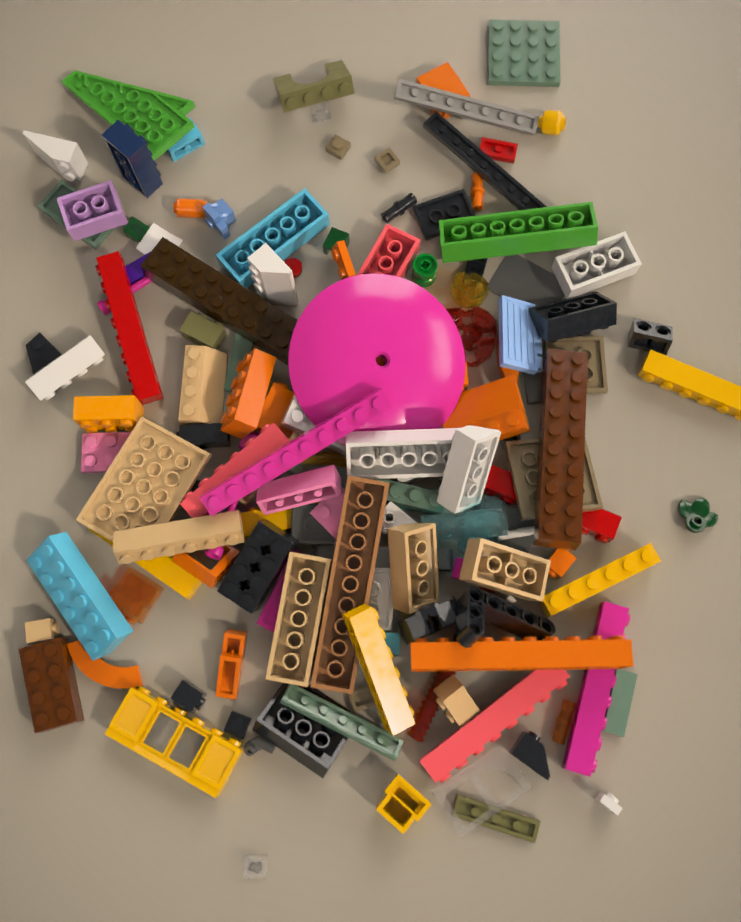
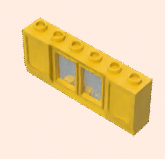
(175, 740)

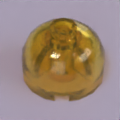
(469, 290)

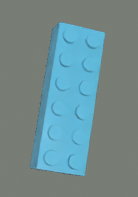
(282, 231)
(79, 595)

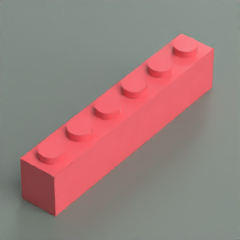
(255, 449)

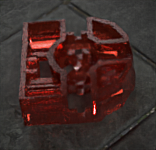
(481, 323)

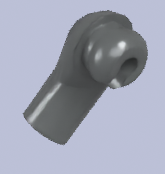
(257, 744)

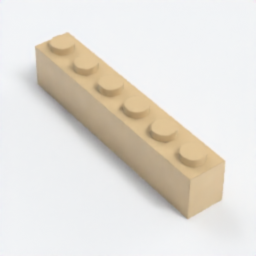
(178, 537)

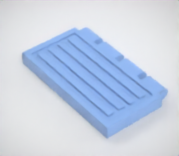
(518, 340)

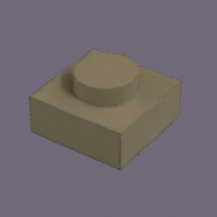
(338, 147)
(387, 160)

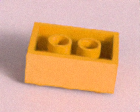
(107, 413)

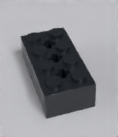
(245, 568)

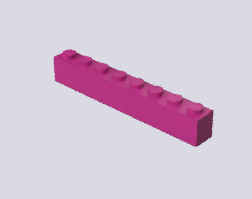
(594, 697)

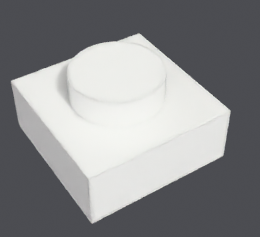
(609, 802)

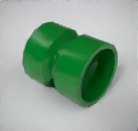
(424, 270)

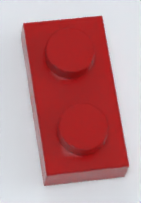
(499, 150)

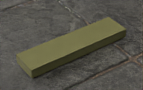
(503, 821)

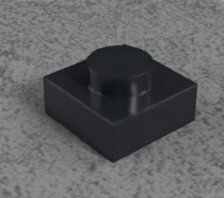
(237, 724)

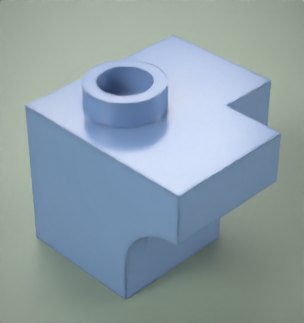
(219, 217)

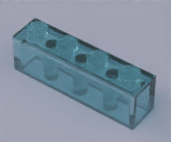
(469, 524)

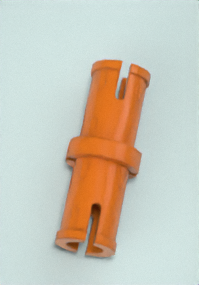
(477, 192)

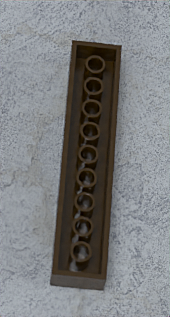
(220, 298)

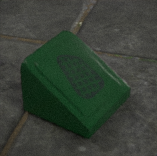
(135, 229)

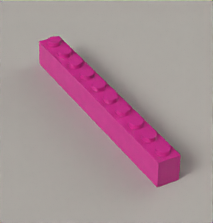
(295, 451)

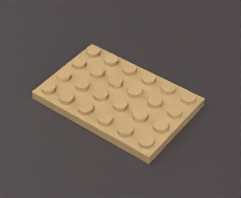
(144, 481)

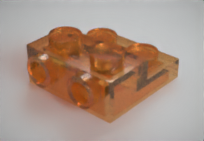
(135, 596)

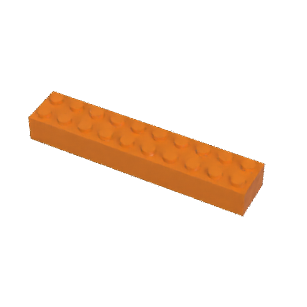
(522, 655)

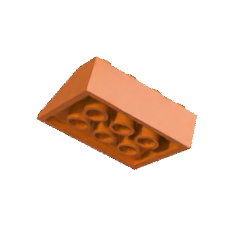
(492, 407)

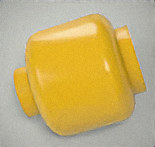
(552, 122)

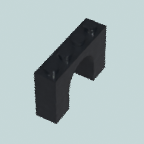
(204, 437)

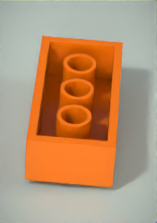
(248, 393)

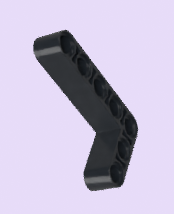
(480, 607)

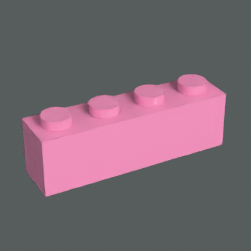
(299, 490)

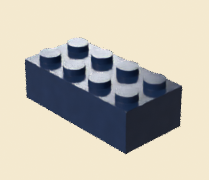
(133, 158)

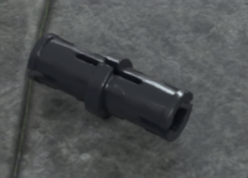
(399, 208)

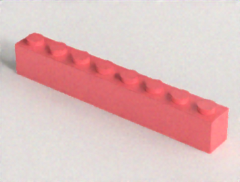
(491, 721)

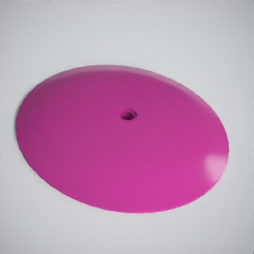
(371, 318)

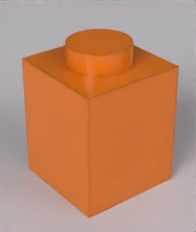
(560, 562)

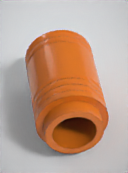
(189, 208)

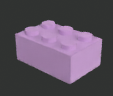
(92, 210)

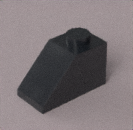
(531, 753)

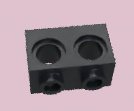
(650, 336)

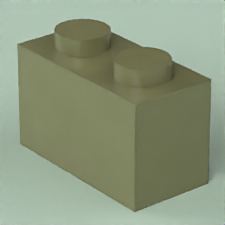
(203, 331)

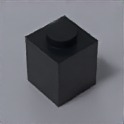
(189, 696)

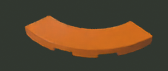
(104, 672)

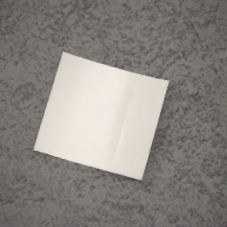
(153, 236)

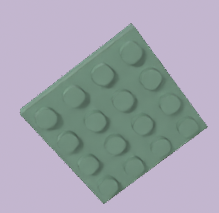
(524, 53)

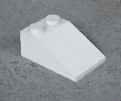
(59, 154)

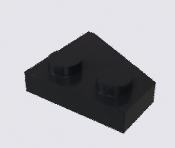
(41, 352)

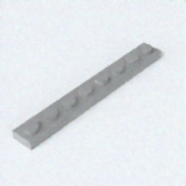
(466, 107)

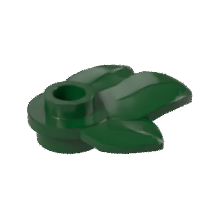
(699, 512)

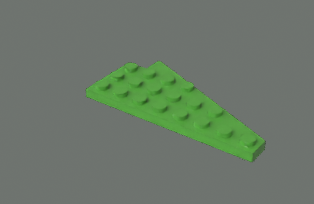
(148, 112)

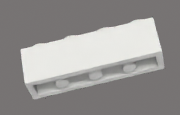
(65, 367)

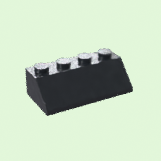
(573, 316)

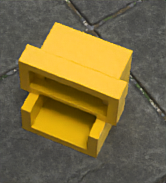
(402, 804)

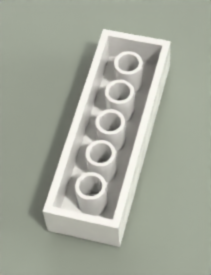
(398, 453)

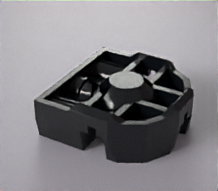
(428, 620)

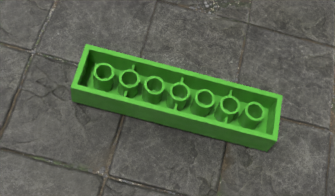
(518, 232)

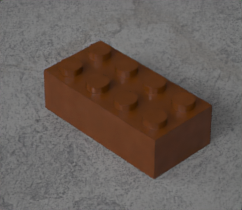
(51, 685)

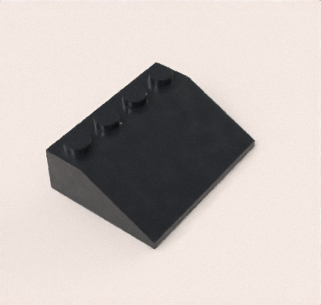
(299, 735)

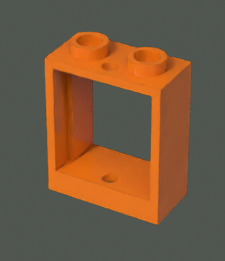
(202, 573)

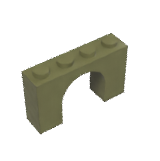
(295, 95)

